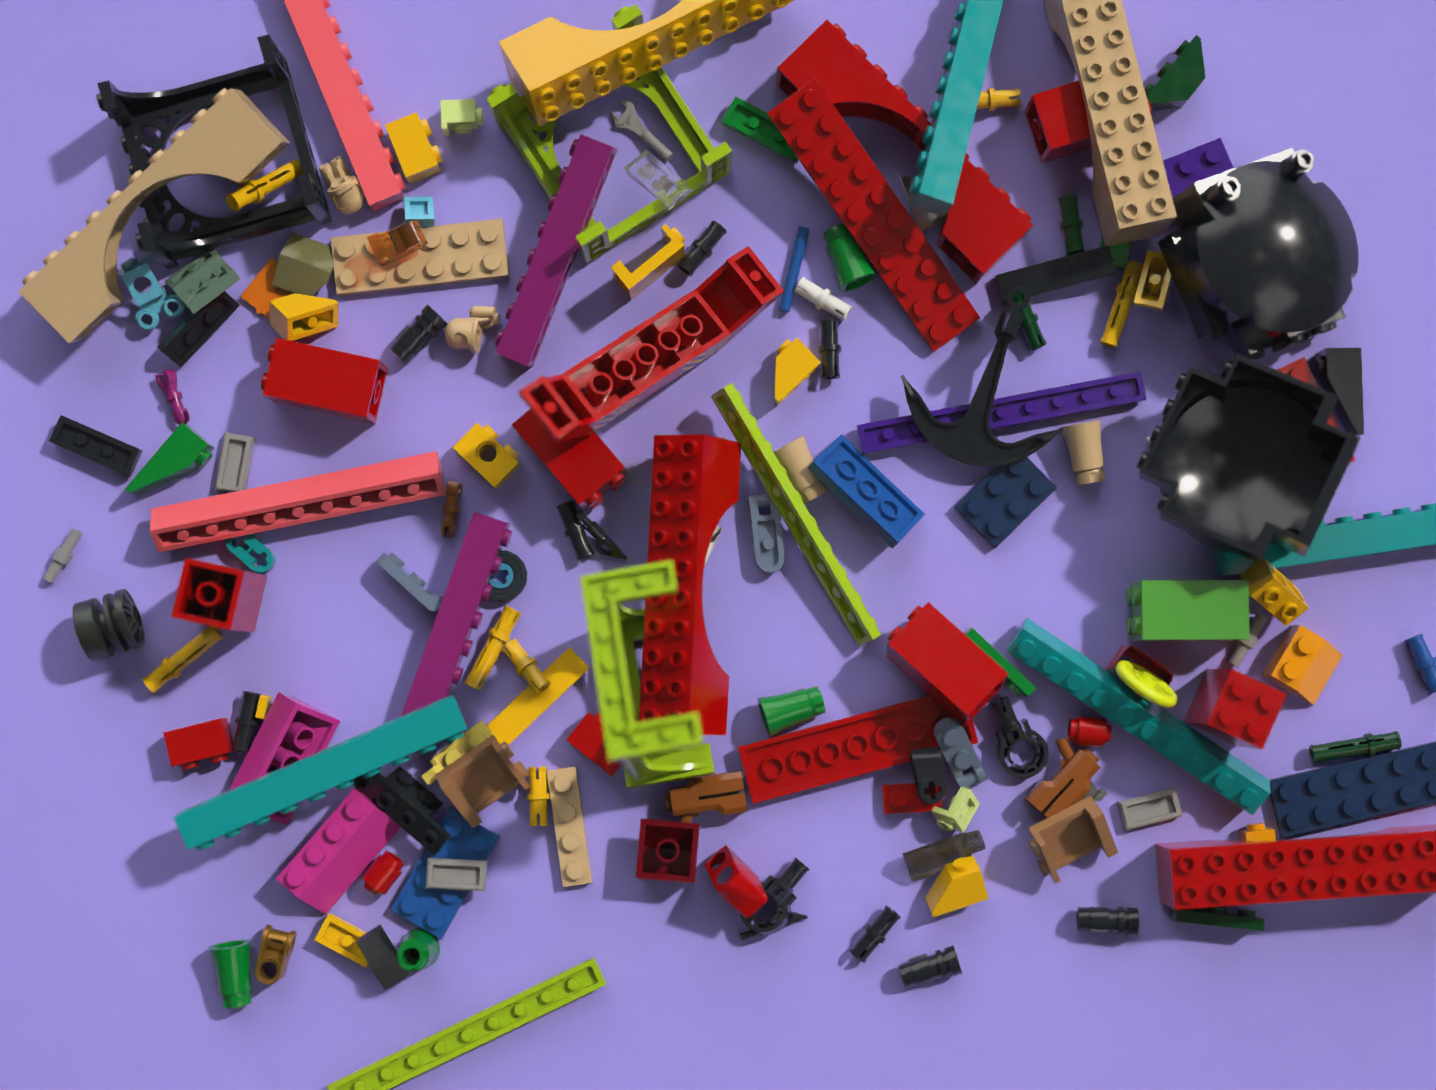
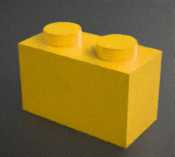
(413, 148)

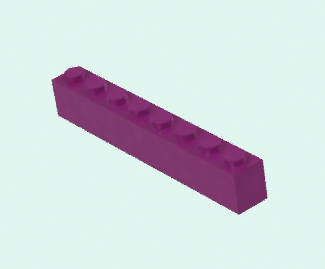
(556, 250)
(459, 611)

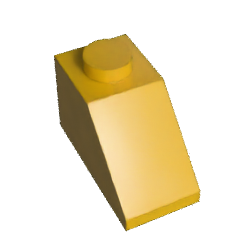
(1154, 282)
(302, 315)
(792, 368)
(956, 887)

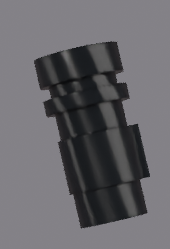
(415, 337)
(1105, 920)
(927, 968)

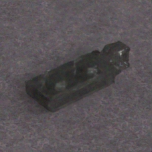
(933, 857)

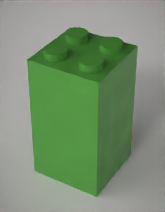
(1188, 610)

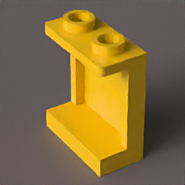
(654, 267)

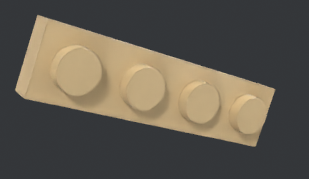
(569, 826)

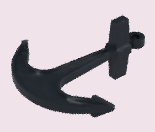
(970, 436)

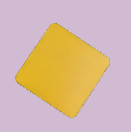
(263, 706)

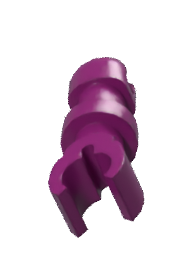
(168, 383)

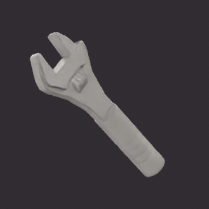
(630, 121)

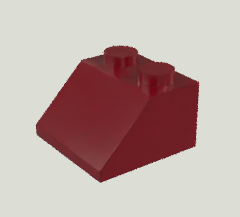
(667, 850)

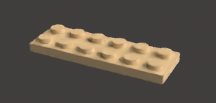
(452, 256)

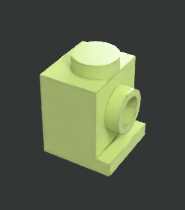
(460, 116)

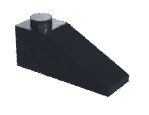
(1342, 375)

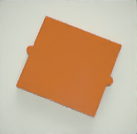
(261, 289)

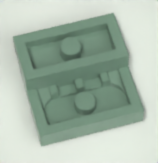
(202, 280)

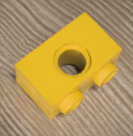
(471, 449)

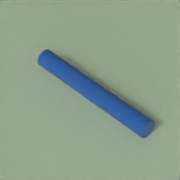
(794, 269)

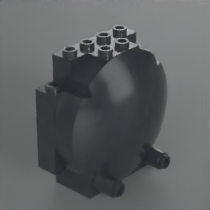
(1262, 254)
(1247, 458)

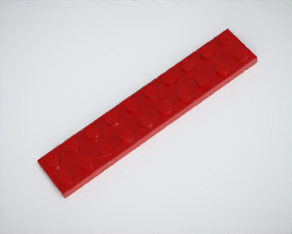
(873, 214)

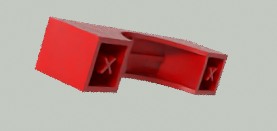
(982, 220)
(690, 492)
(1297, 869)

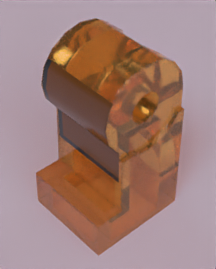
(397, 242)

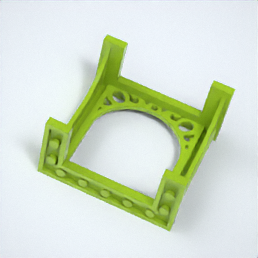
(711, 162)
(651, 749)

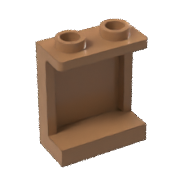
(481, 778)
(1070, 836)

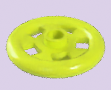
(1146, 684)

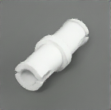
(823, 299)

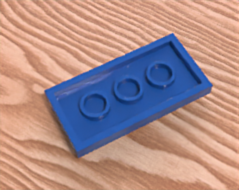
(866, 491)
(433, 907)

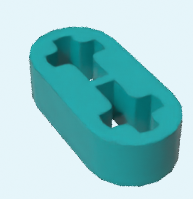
(246, 555)

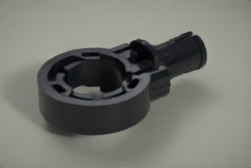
(1009, 724)
(783, 900)

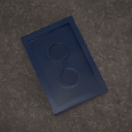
(1005, 499)

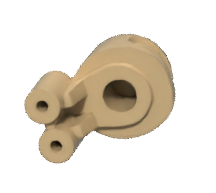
(343, 187)
(467, 332)

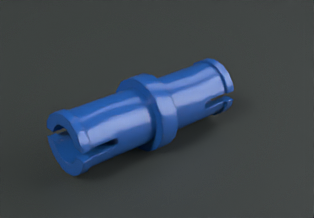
(1424, 661)

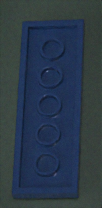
(1354, 790)

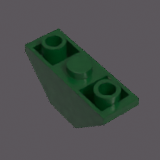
(1178, 79)

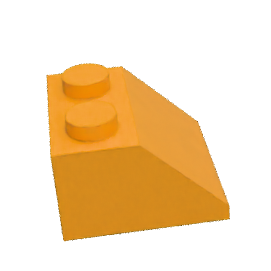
(1303, 663)

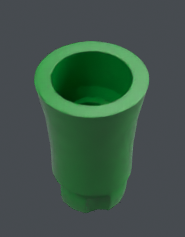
(848, 259)
(790, 709)
(425, 943)
(232, 972)

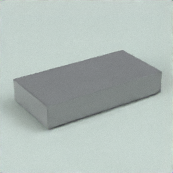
(235, 462)
(1150, 808)
(456, 874)

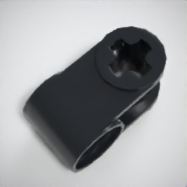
(928, 767)

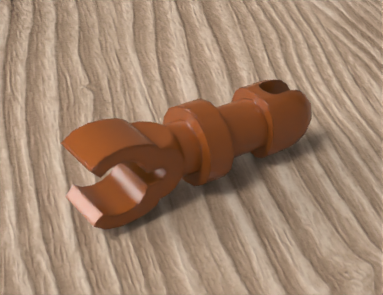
(453, 495)

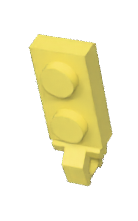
(456, 749)

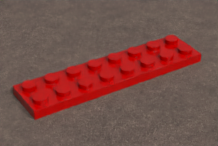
(841, 748)

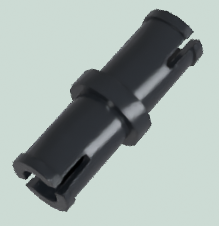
(702, 248)
(829, 349)
(575, 530)
(246, 721)
(875, 934)

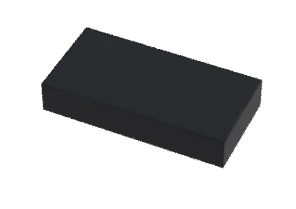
(381, 956)

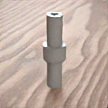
(62, 555)
(1244, 645)

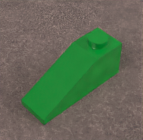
(178, 456)

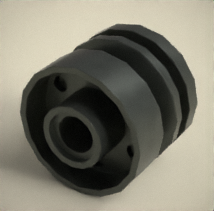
(108, 624)

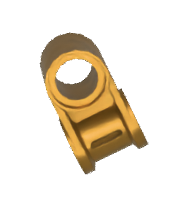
(274, 952)

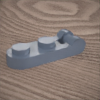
(766, 534)
(412, 583)
(958, 752)

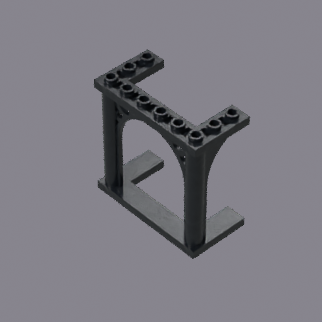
(138, 110)

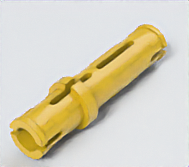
(256, 190)
(1125, 294)
(490, 652)
(186, 655)

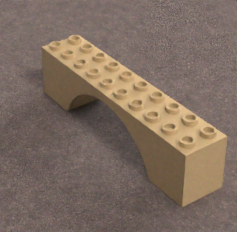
(1127, 162)
(81, 280)

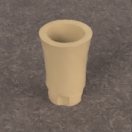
(1085, 451)
(796, 459)

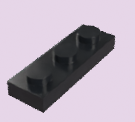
(197, 329)
(95, 445)

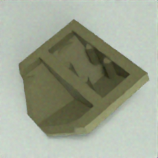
(303, 266)

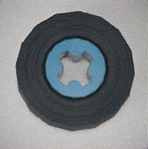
(515, 579)

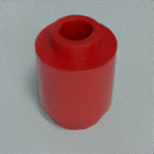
(1089, 731)
(383, 873)

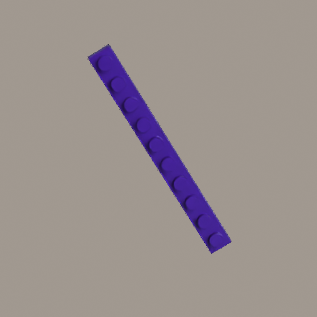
(1013, 410)

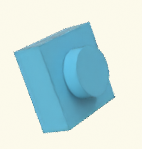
(419, 210)

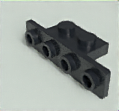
(406, 804)

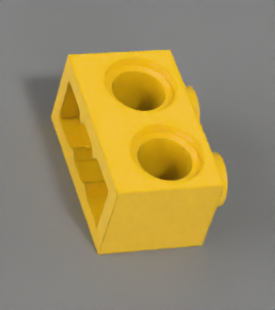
(1274, 592)

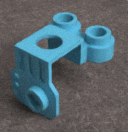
(152, 301)

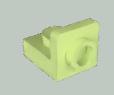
(960, 811)

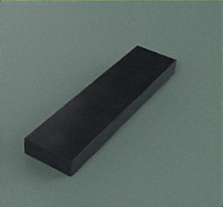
(1059, 272)

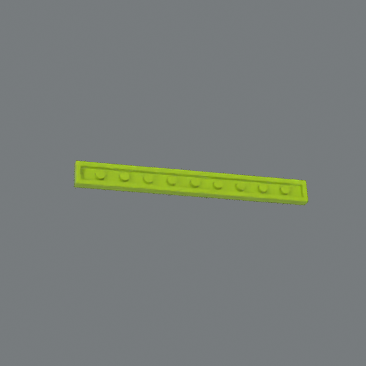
(795, 514)
(476, 1029)

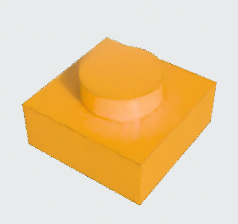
(1257, 831)

